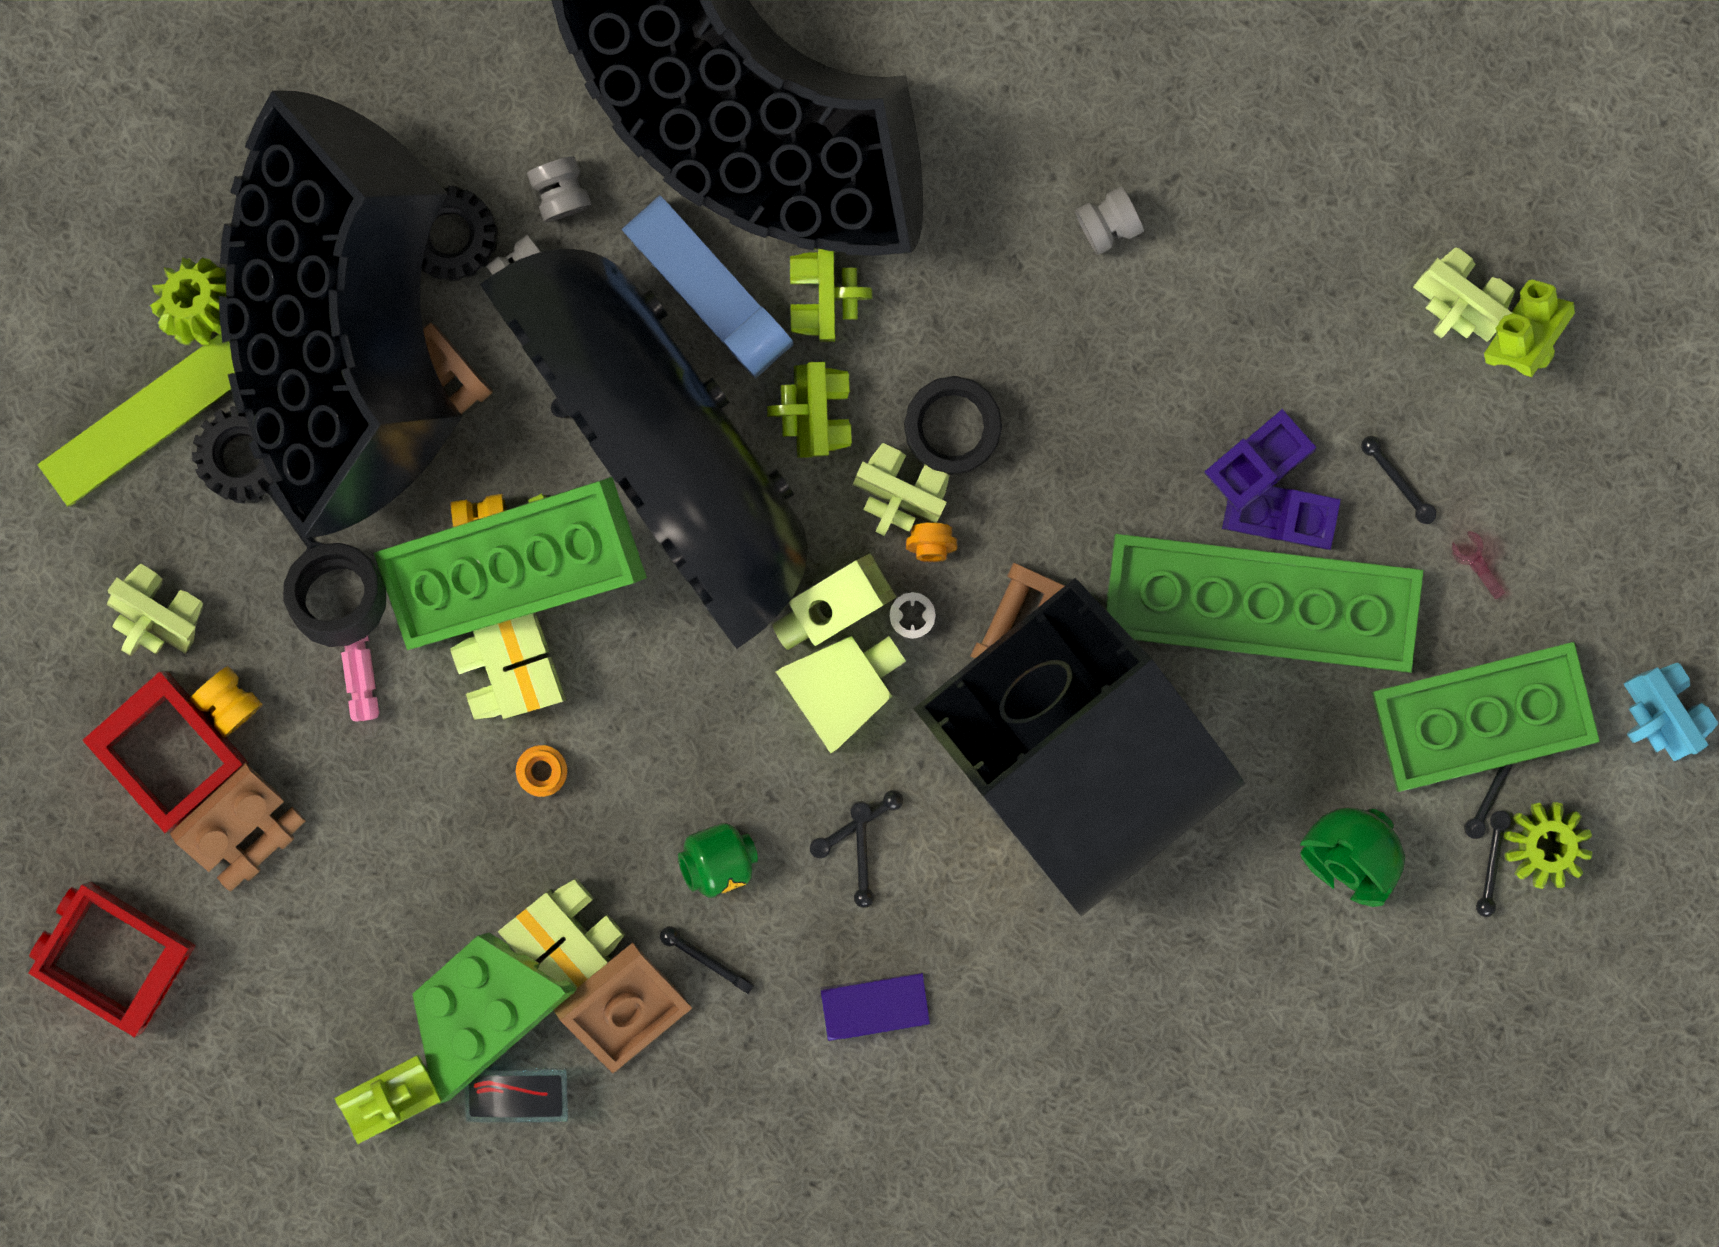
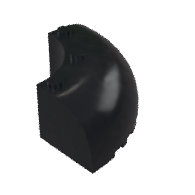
(753, 122)
(331, 311)
(658, 432)

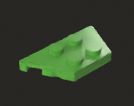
(481, 1009)

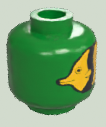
(717, 860)

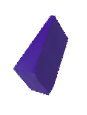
(874, 1006)

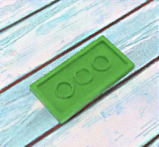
(1485, 717)

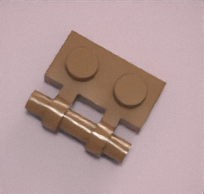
(228, 818)

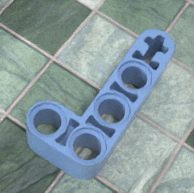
(708, 287)

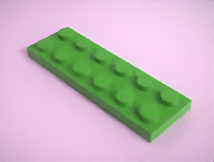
(510, 564)
(1265, 602)

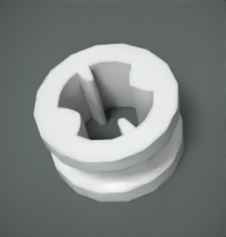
(928, 615)

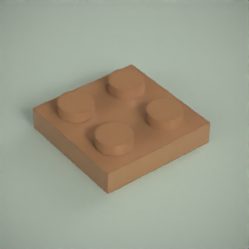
(622, 1008)

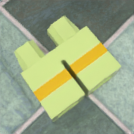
(512, 690)
(553, 918)

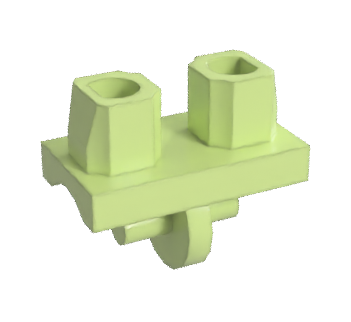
(1460, 301)
(880, 480)
(135, 601)

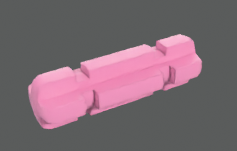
(360, 681)

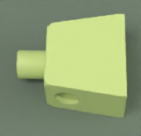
(849, 592)
(841, 686)

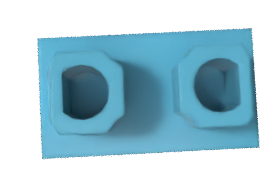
(1663, 716)

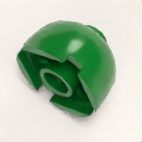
(1356, 850)

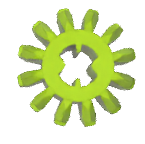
(190, 301)
(1561, 833)

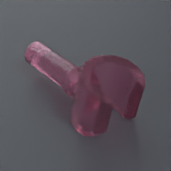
(1479, 565)

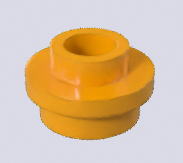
(931, 541)
(525, 775)

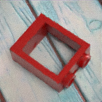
(135, 710)
(155, 987)

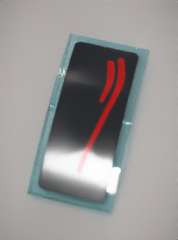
(518, 1095)

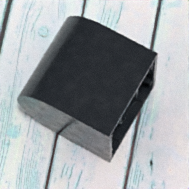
(1080, 745)

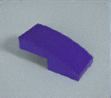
(1260, 460)
(1287, 517)

